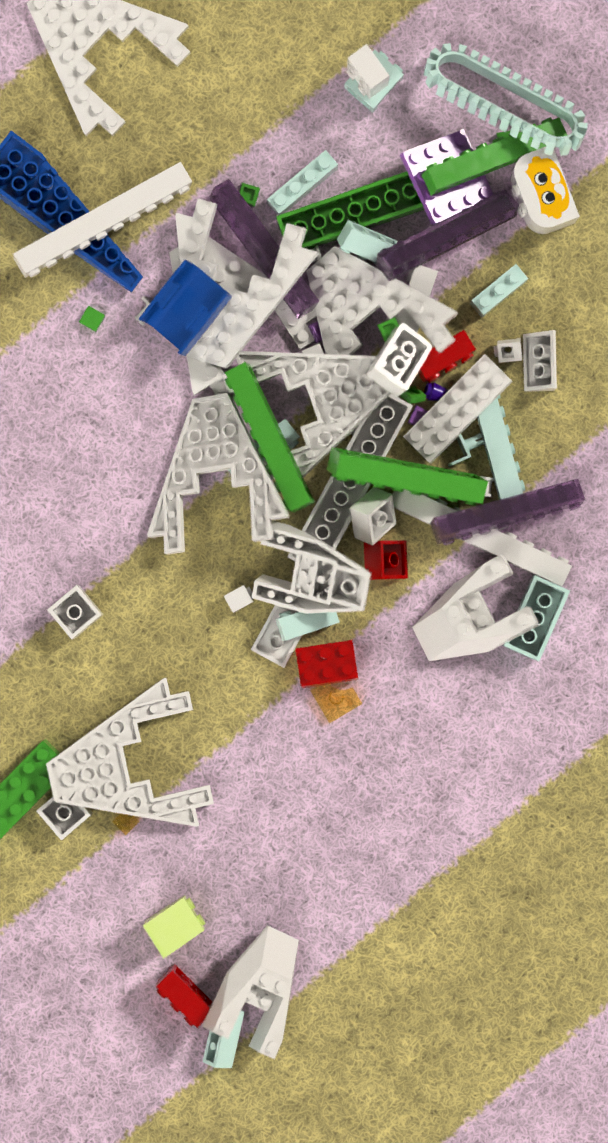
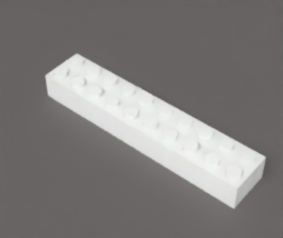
(373, 436)

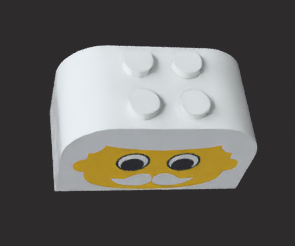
(542, 193)

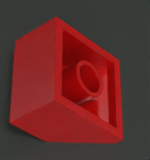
(386, 559)

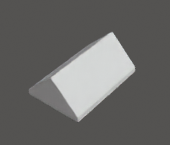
(540, 361)

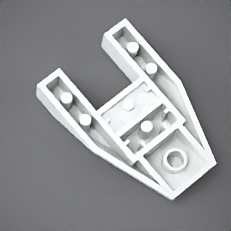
(320, 580)
(462, 622)
(262, 979)

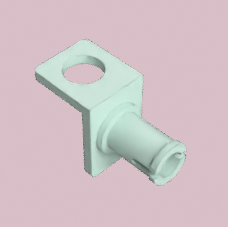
(466, 446)

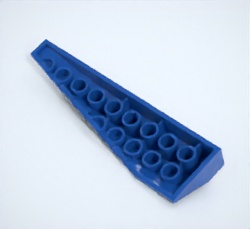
(47, 201)

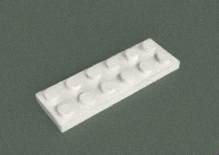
(458, 408)

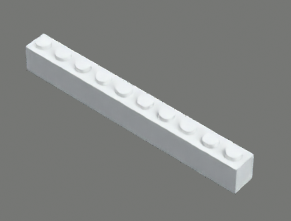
(102, 220)
(496, 543)

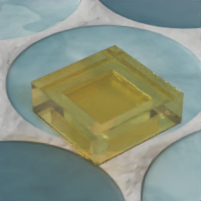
(125, 822)

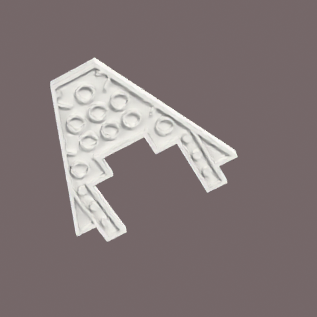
(75, 26)
(237, 274)
(354, 289)
(244, 311)
(337, 389)
(214, 442)
(96, 773)

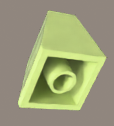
(174, 926)

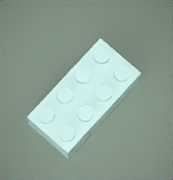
(547, 603)

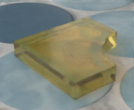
(335, 701)

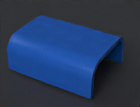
(186, 306)

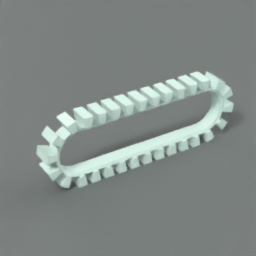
(539, 136)

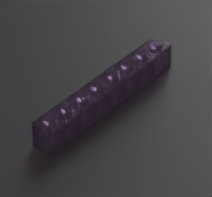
(446, 235)
(259, 243)
(507, 511)

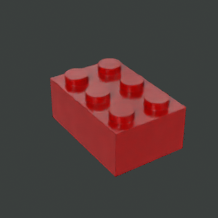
(435, 363)
(326, 664)
(184, 995)

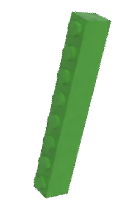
(484, 159)
(269, 437)

